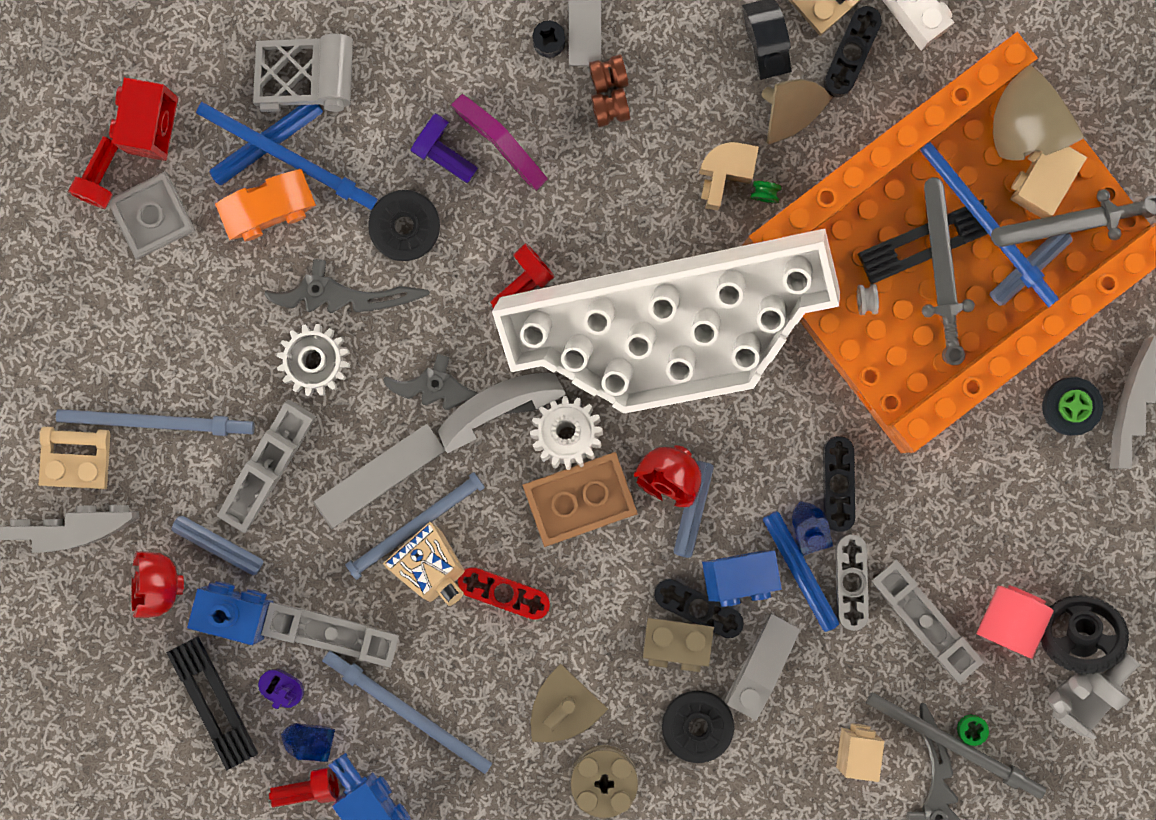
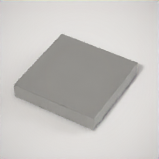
(151, 215)

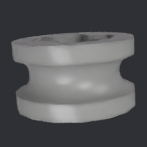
(867, 299)

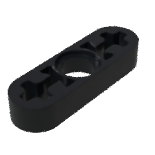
(854, 26)
(849, 459)
(673, 604)

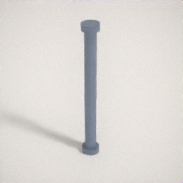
(414, 526)

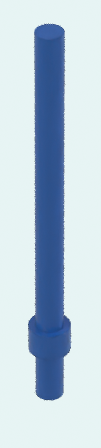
(344, 187)
(1031, 275)

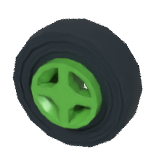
(1085, 407)

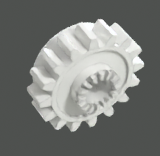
(295, 360)
(563, 416)

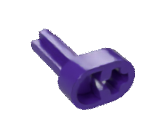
(429, 146)
(286, 693)

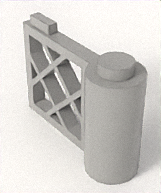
(330, 73)

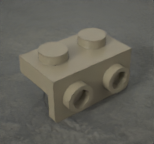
(677, 643)

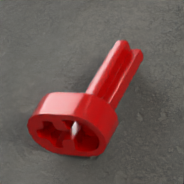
(88, 187)
(535, 273)
(321, 787)

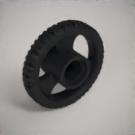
(1084, 646)

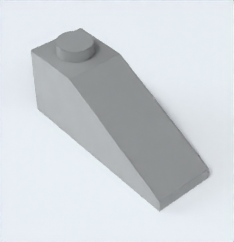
(762, 667)

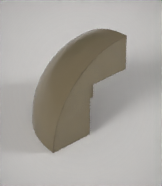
(1032, 118)

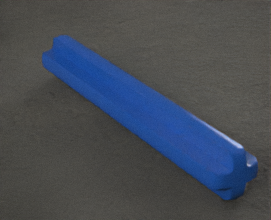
(277, 132)
(801, 571)

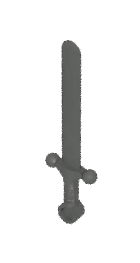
(1106, 215)
(943, 271)

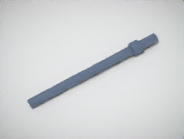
(218, 425)
(354, 675)

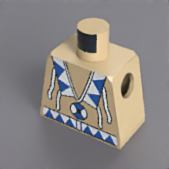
(428, 566)

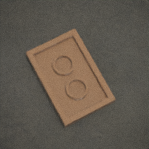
(580, 499)

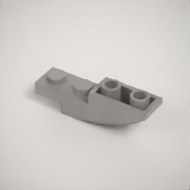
(80, 528)

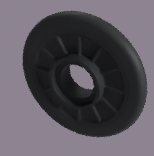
(404, 204)
(698, 705)

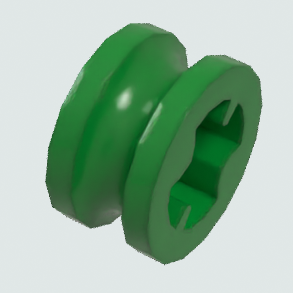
(766, 192)
(982, 733)

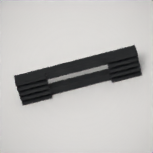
(882, 260)
(234, 745)

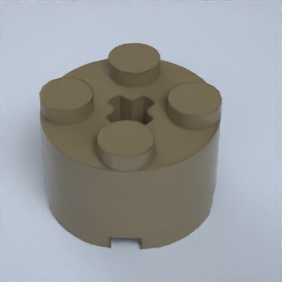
(618, 794)

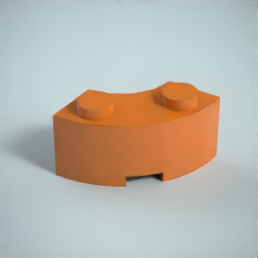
(258, 208)

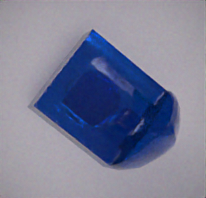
(811, 528)
(308, 741)

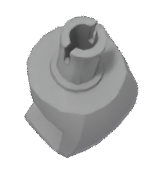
(1088, 697)

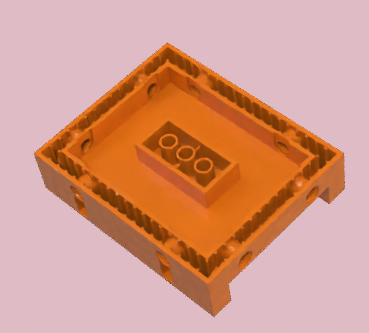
(879, 193)

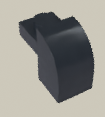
(769, 37)

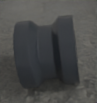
(549, 45)

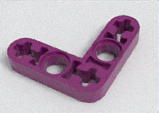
(501, 139)

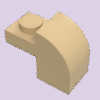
(729, 162)

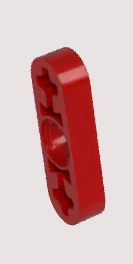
(508, 606)

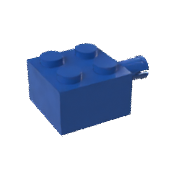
(229, 613)
(364, 796)

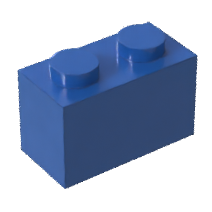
(742, 576)

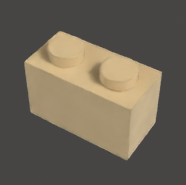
(1046, 180)
(860, 753)

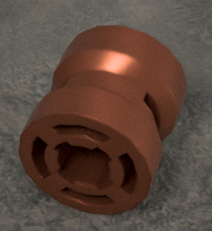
(601, 76)
(607, 108)

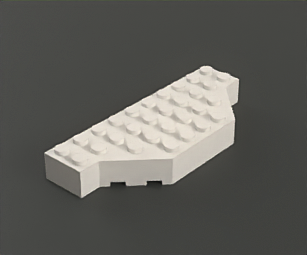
(674, 325)

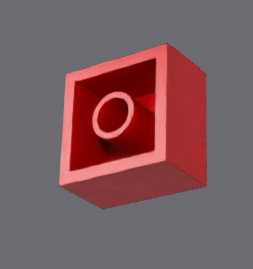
(143, 118)

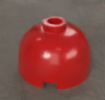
(670, 473)
(154, 584)

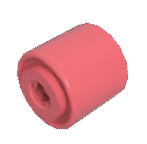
(1015, 620)

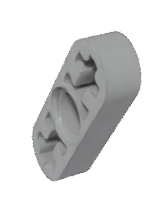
(844, 607)

